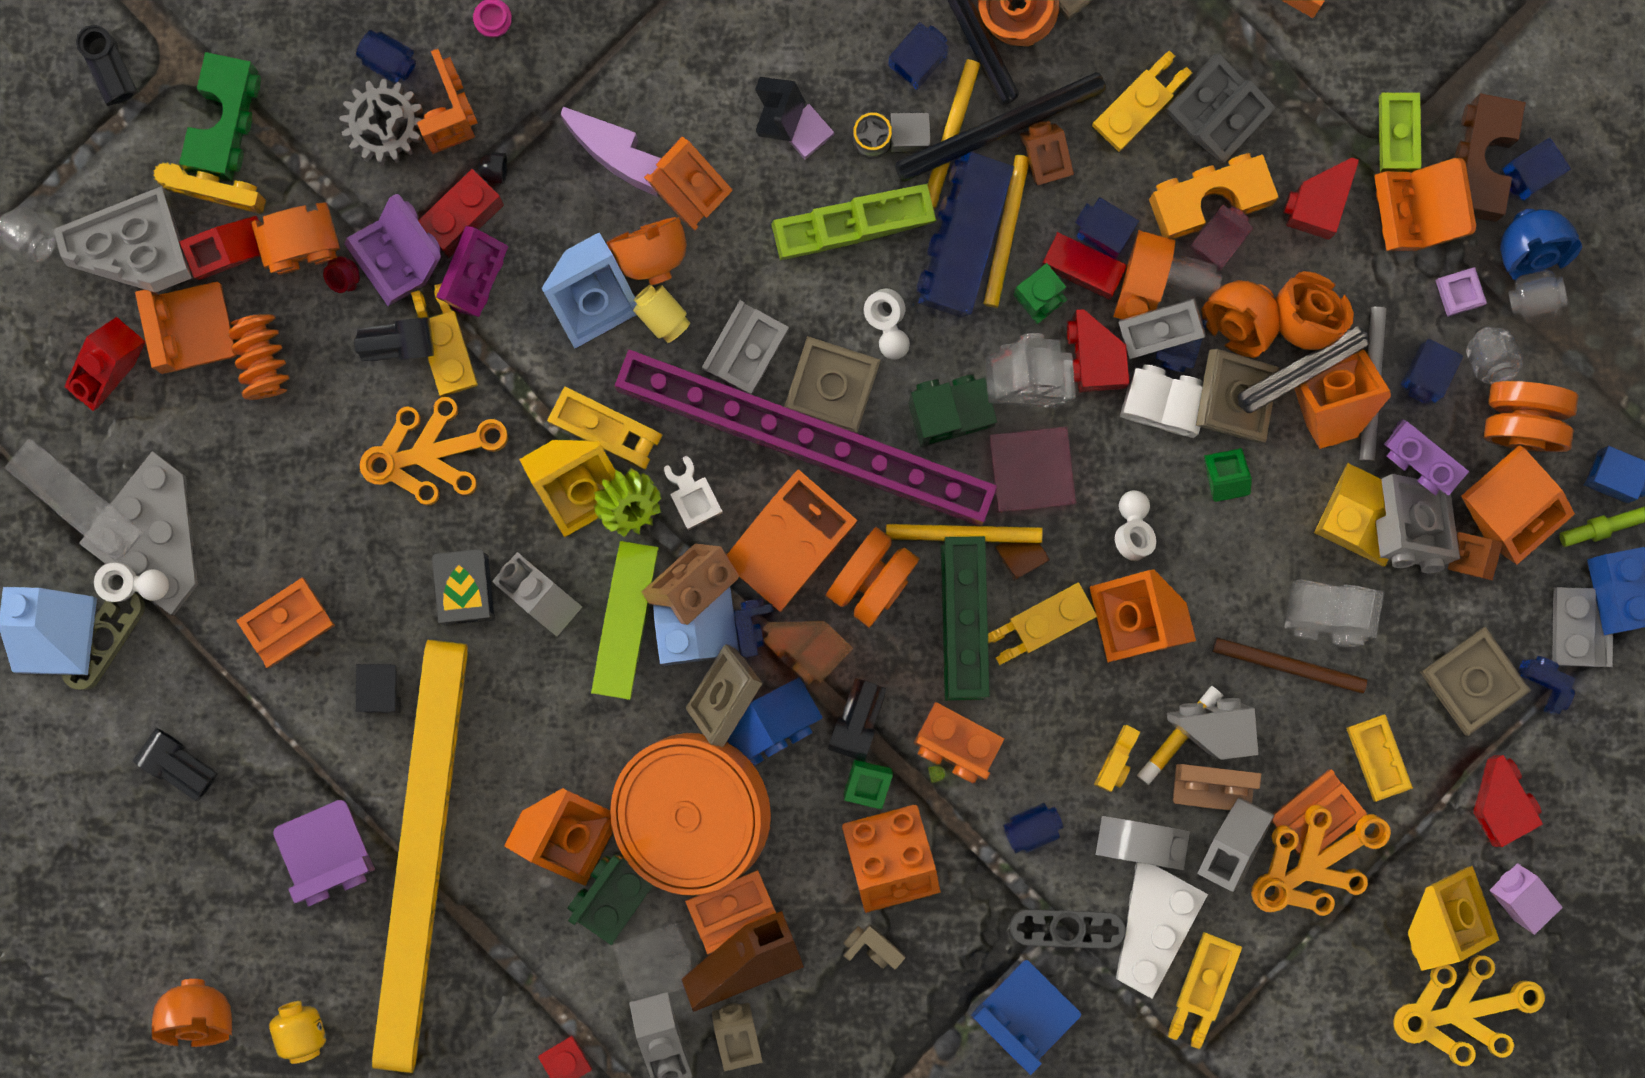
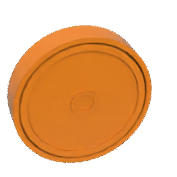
(690, 814)

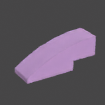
(612, 148)

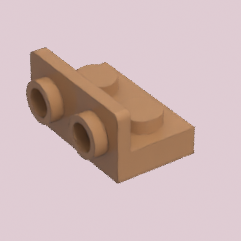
(692, 582)
(1213, 786)

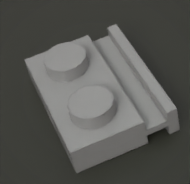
(745, 348)
(1578, 630)

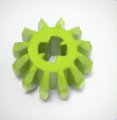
(627, 502)

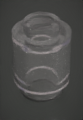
(1193, 278)

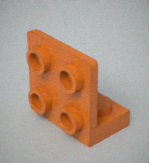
(453, 126)
(185, 327)
(959, 742)
(891, 858)

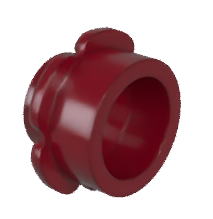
(341, 274)

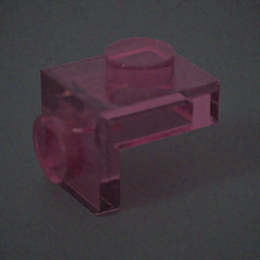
(1222, 236)

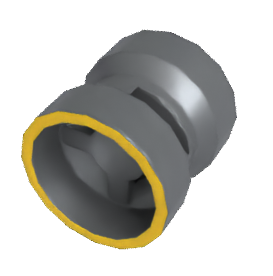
(870, 128)

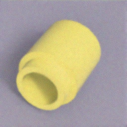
(661, 313)

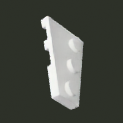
(1156, 925)

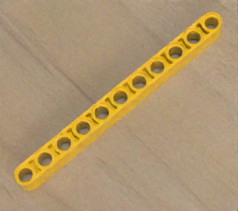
(420, 856)

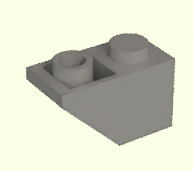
(536, 594)
(1220, 730)
(1236, 845)
(660, 1037)

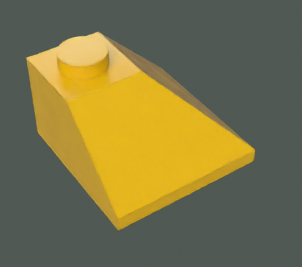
(566, 479)
(1353, 514)
(1451, 921)

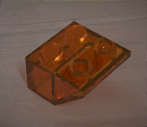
(811, 645)

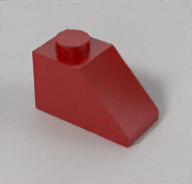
(1321, 200)

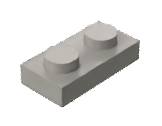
(1162, 328)

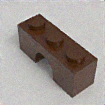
(1489, 123)

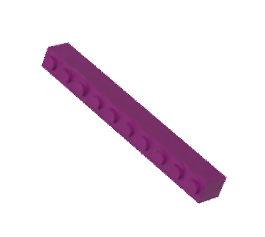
(805, 438)

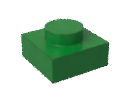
(868, 784)

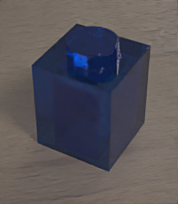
(919, 54)
(1536, 169)
(1105, 227)
(1431, 371)

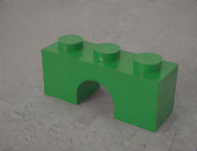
(218, 148)

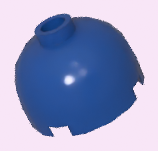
(1538, 242)

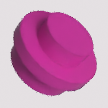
(492, 18)

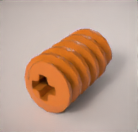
(257, 356)

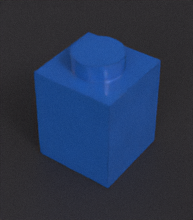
(1617, 475)

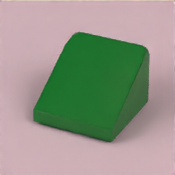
(1228, 474)

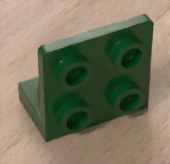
(610, 899)

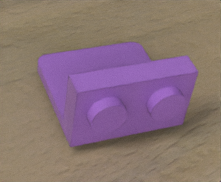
(395, 251)
(323, 852)

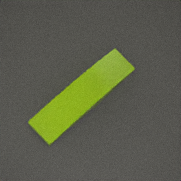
(853, 221)
(624, 621)

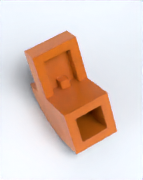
(1145, 275)

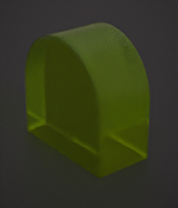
(936, 773)

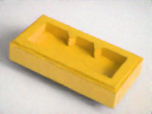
(1379, 758)

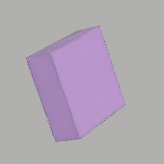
(810, 132)
(1461, 292)

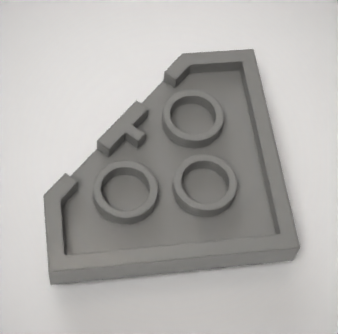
(128, 243)
(159, 507)

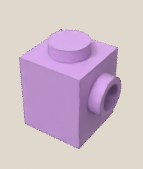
(1525, 898)

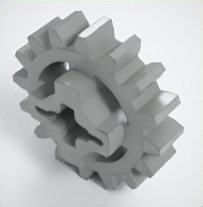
(368, 127)

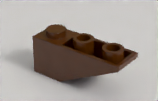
(744, 961)

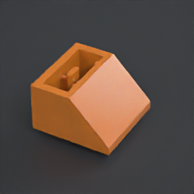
(1518, 504)

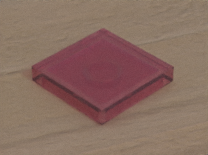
(1032, 469)

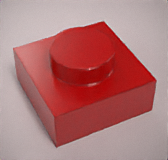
(565, 1060)

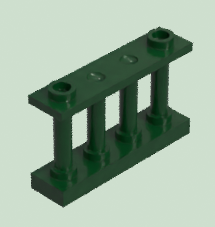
(964, 618)

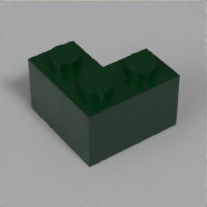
(951, 411)

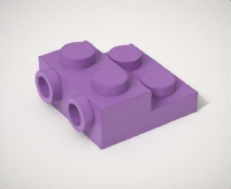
(1414, 449)

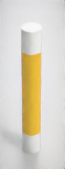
(1173, 742)

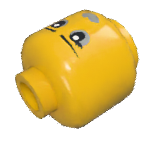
(297, 1032)

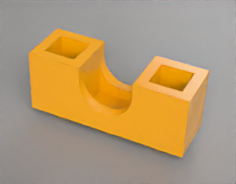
(1243, 183)

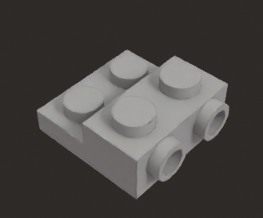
(1416, 526)

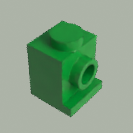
(1041, 293)

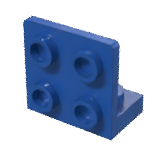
(1026, 1015)

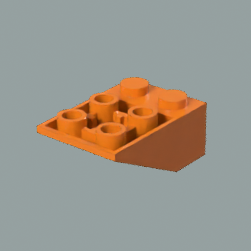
(790, 540)

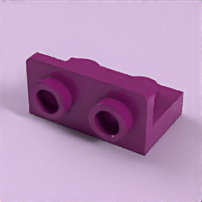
(472, 272)

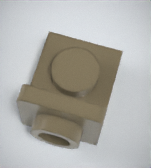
(880, 950)
(736, 1036)

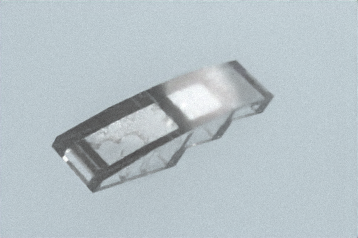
(74, 500)

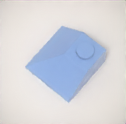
(589, 291)
(47, 630)
(700, 638)

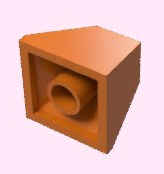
(1342, 400)
(1140, 615)
(562, 835)

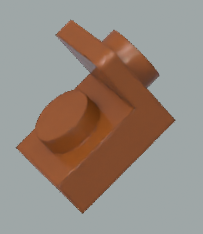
(1047, 152)
(1477, 556)

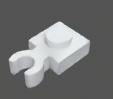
(693, 499)

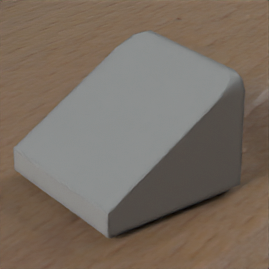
(910, 132)

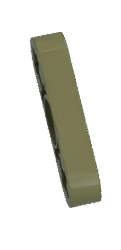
(120, 636)

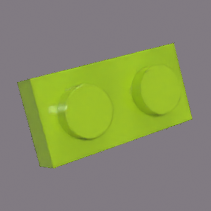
(1400, 132)

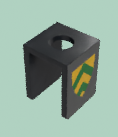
(463, 587)

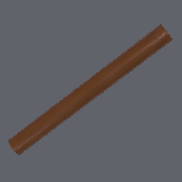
(1289, 665)

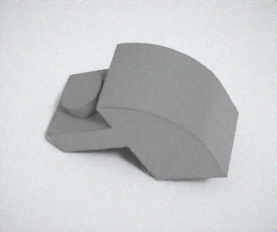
(1142, 842)

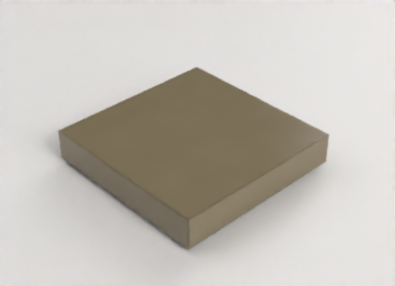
(832, 384)
(1219, 407)
(1475, 681)
(723, 696)

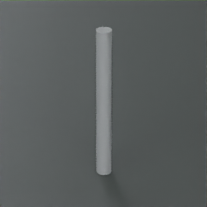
(1375, 353)

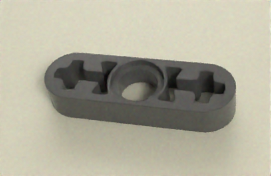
(1096, 939)

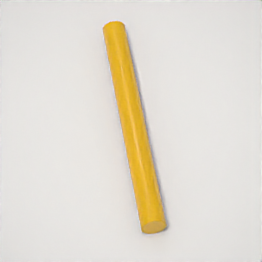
(954, 124)
(1006, 231)
(939, 532)

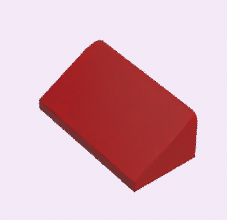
(1084, 266)

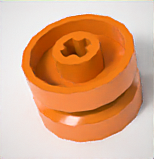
(1531, 416)
(875, 579)

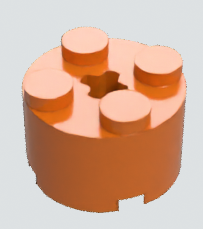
(1020, 26)
(296, 237)

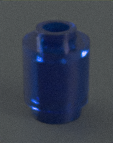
(386, 56)
(1033, 828)

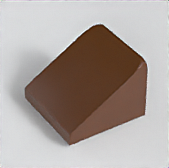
(1021, 557)

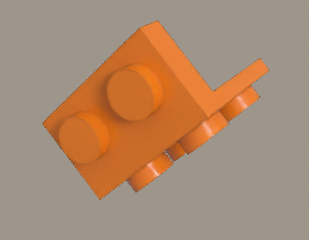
(1425, 206)

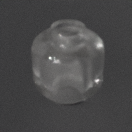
(26, 236)
(1539, 296)
(1494, 355)

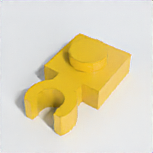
(1114, 769)

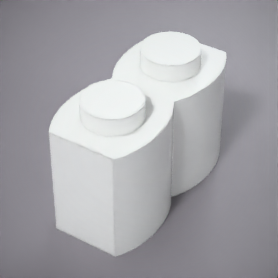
(1163, 401)

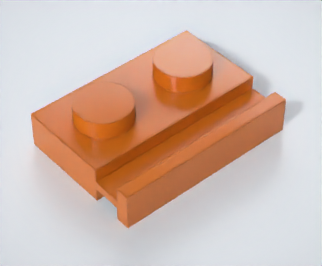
(688, 183)
(285, 622)
(1332, 795)
(729, 909)

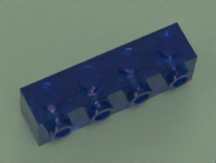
(965, 234)

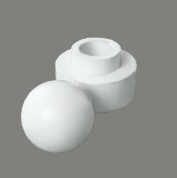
(893, 342)
(1135, 537)
(150, 584)

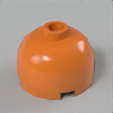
(650, 250)
(1312, 312)
(1244, 315)
(192, 1014)

